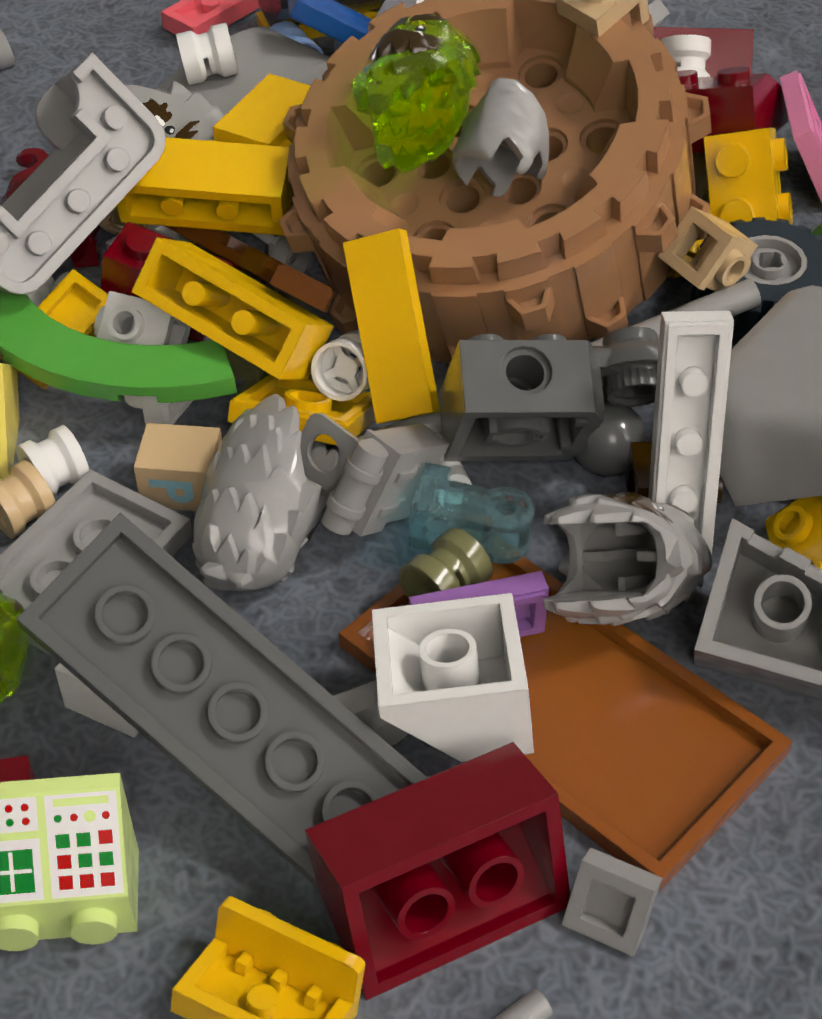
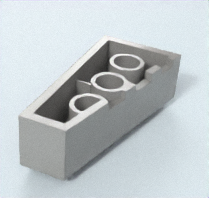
(764, 615)

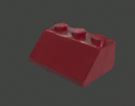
(442, 866)

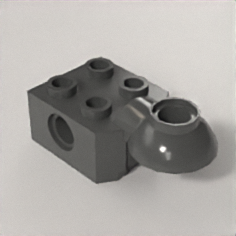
(541, 392)

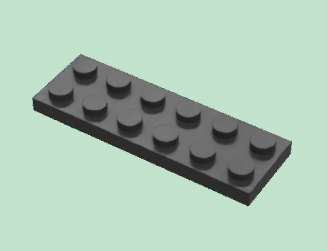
(211, 691)

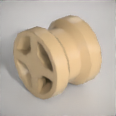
(23, 498)

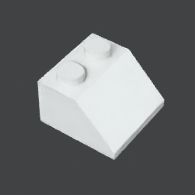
(454, 674)

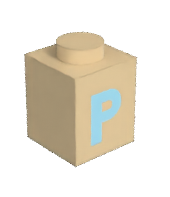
(175, 463)

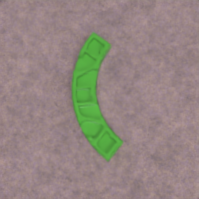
(108, 368)

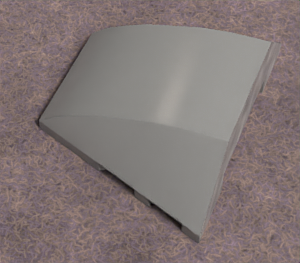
(256, 55)

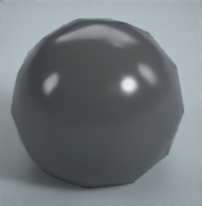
(610, 444)

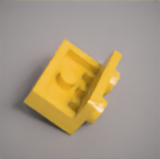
(746, 175)
(268, 972)

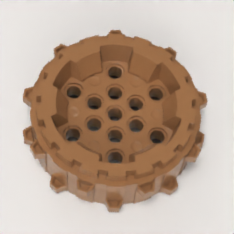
(548, 252)

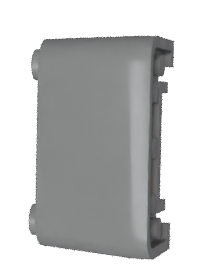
(100, 153)
(776, 405)

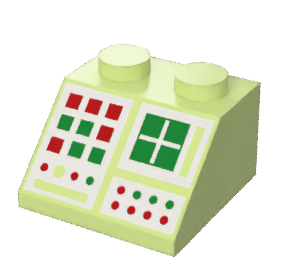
(66, 861)

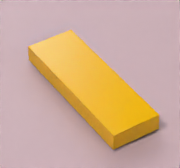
(391, 326)

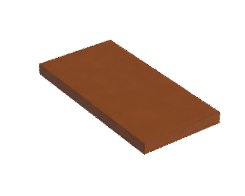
(626, 735)

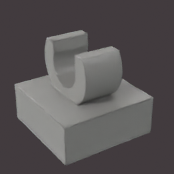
(611, 901)

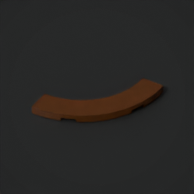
(262, 265)

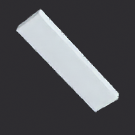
(691, 413)

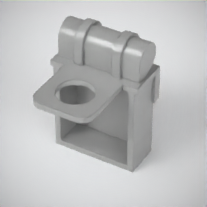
(373, 475)

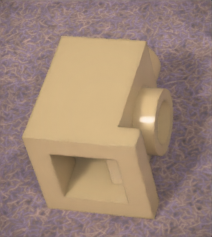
(721, 258)

